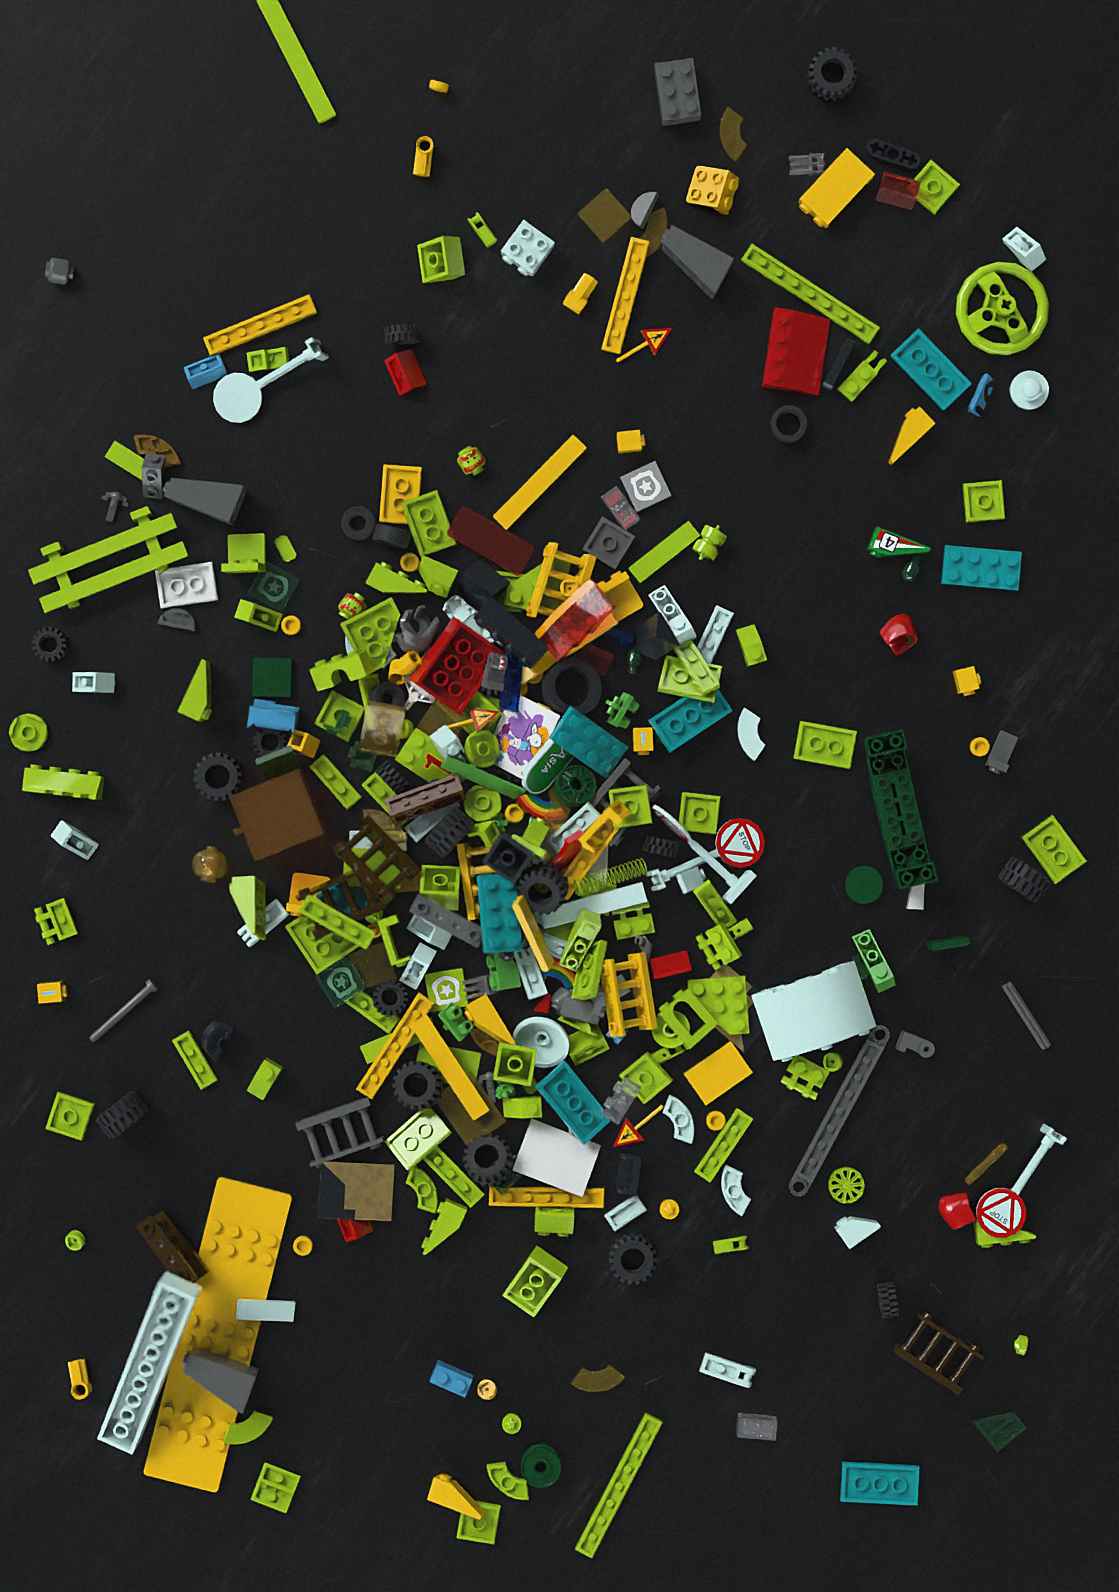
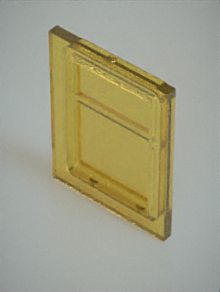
(462, 1120)

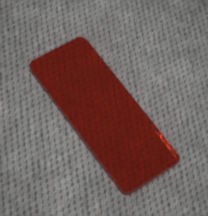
(490, 540)

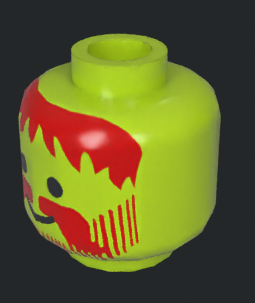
(471, 460)
(351, 605)

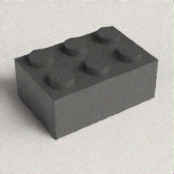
(677, 91)

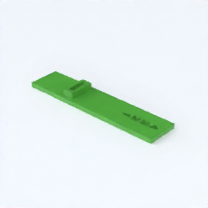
(483, 778)

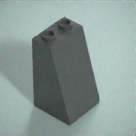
(697, 259)
(210, 498)
(221, 1376)

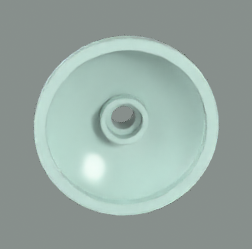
(550, 1048)

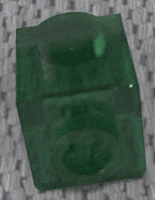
(343, 721)
(361, 759)

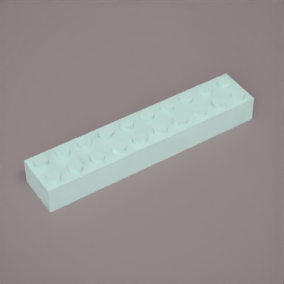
(149, 1362)

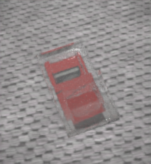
(620, 508)

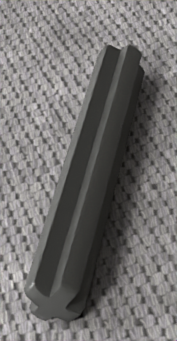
(1026, 1015)

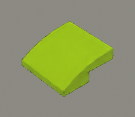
(275, 1487)

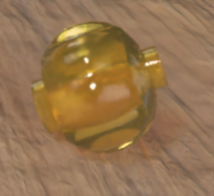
(210, 864)

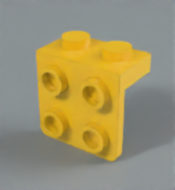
(713, 188)
(621, 594)
(299, 882)

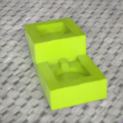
(267, 359)

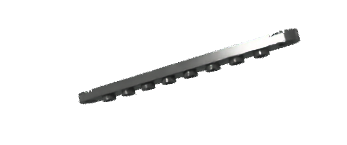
(839, 1110)

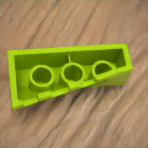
(63, 783)

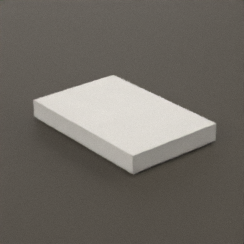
(187, 585)

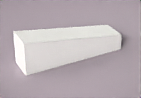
(916, 897)

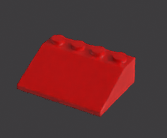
(795, 351)
(454, 665)

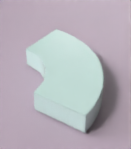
(748, 734)
(681, 1118)
(733, 1191)

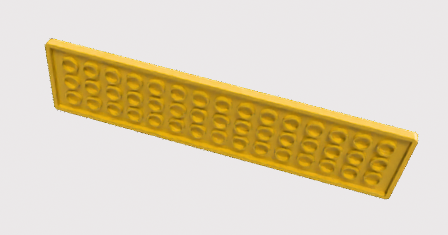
(241, 1255)

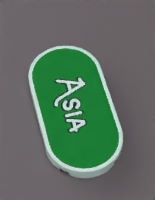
(545, 767)

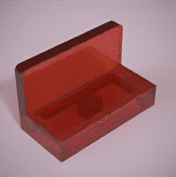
(898, 191)
(595, 656)

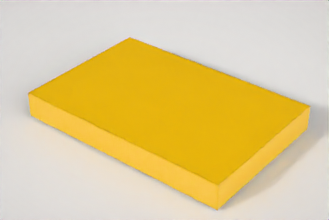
(398, 485)
(718, 1073)

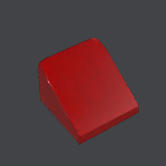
(543, 1005)

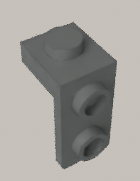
(152, 476)
(1001, 752)
(583, 1010)

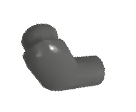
(644, 944)

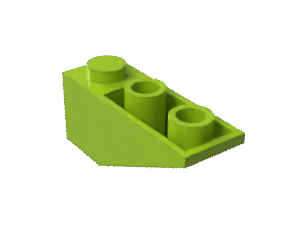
(390, 582)
(580, 939)
(448, 1221)
(987, 1240)

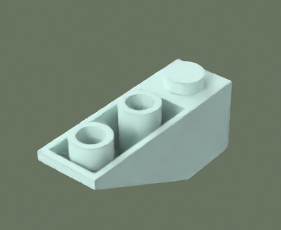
(673, 614)
(449, 745)

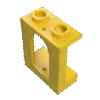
(616, 812)

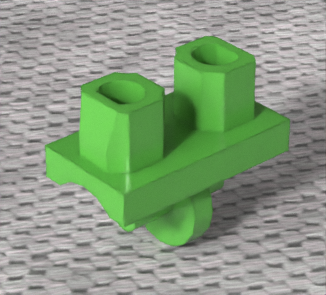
(618, 708)
(455, 1021)

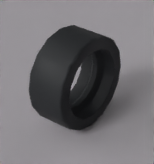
(774, 424)
(391, 536)

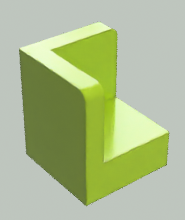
(486, 831)

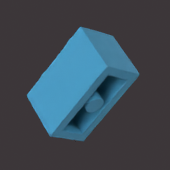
(451, 1378)

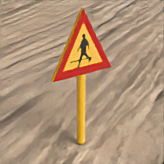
(654, 339)
(479, 717)
(629, 1134)

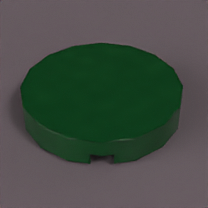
(863, 884)

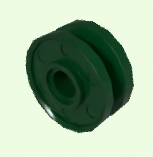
(567, 794)
(541, 1477)

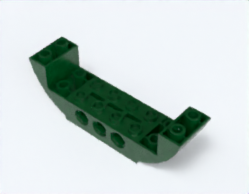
(898, 810)

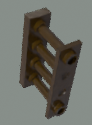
(383, 843)
(356, 913)
(172, 1247)
(937, 1371)

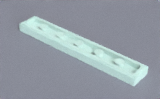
(596, 903)

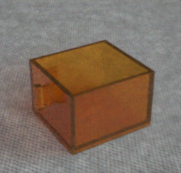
(278, 815)

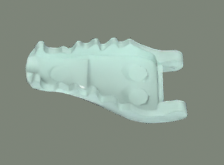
(461, 610)

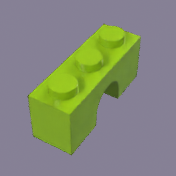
(355, 664)

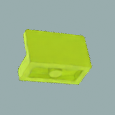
(585, 1046)

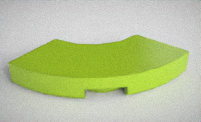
(425, 1189)
(247, 1430)
(506, 1482)

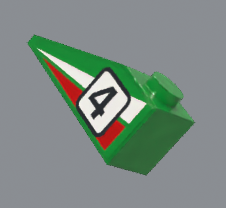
(890, 544)

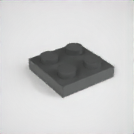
(608, 543)

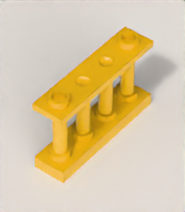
(550, 552)
(467, 873)
(642, 994)

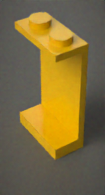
(835, 188)

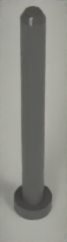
(151, 986)

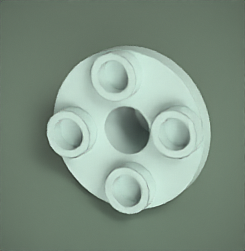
(1029, 390)

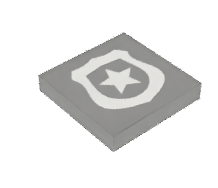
(645, 486)

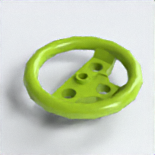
(973, 324)

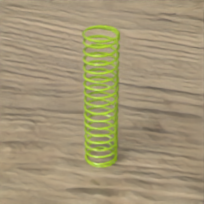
(607, 874)

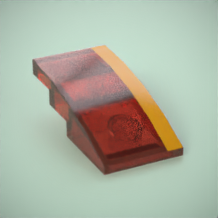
(575, 620)

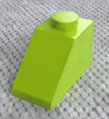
(437, 576)
(258, 615)
(751, 645)
(535, 831)
(264, 1078)
(522, 1107)

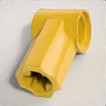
(423, 158)
(578, 296)
(402, 667)
(79, 1376)

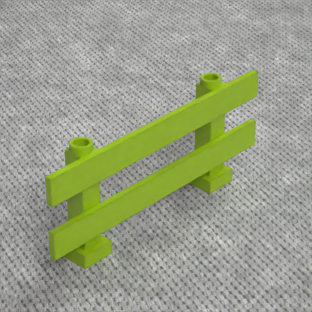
(60, 565)

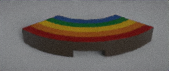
(533, 805)
(561, 974)

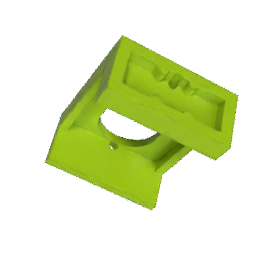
(389, 942)
(667, 1015)

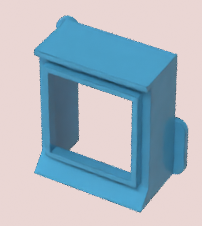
(274, 716)

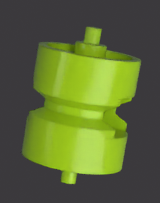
(708, 544)

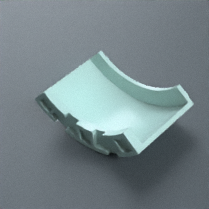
(814, 1012)

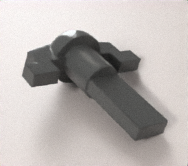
(116, 496)
(490, 1084)

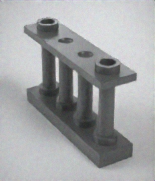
(611, 783)
(448, 920)
(343, 1113)

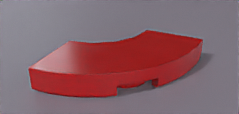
(568, 851)

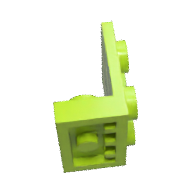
(246, 553)

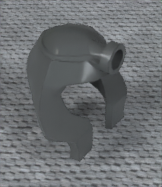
(413, 641)

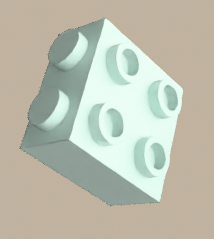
(527, 249)

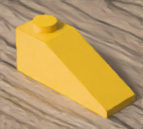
(912, 429)
(486, 1018)
(453, 1496)

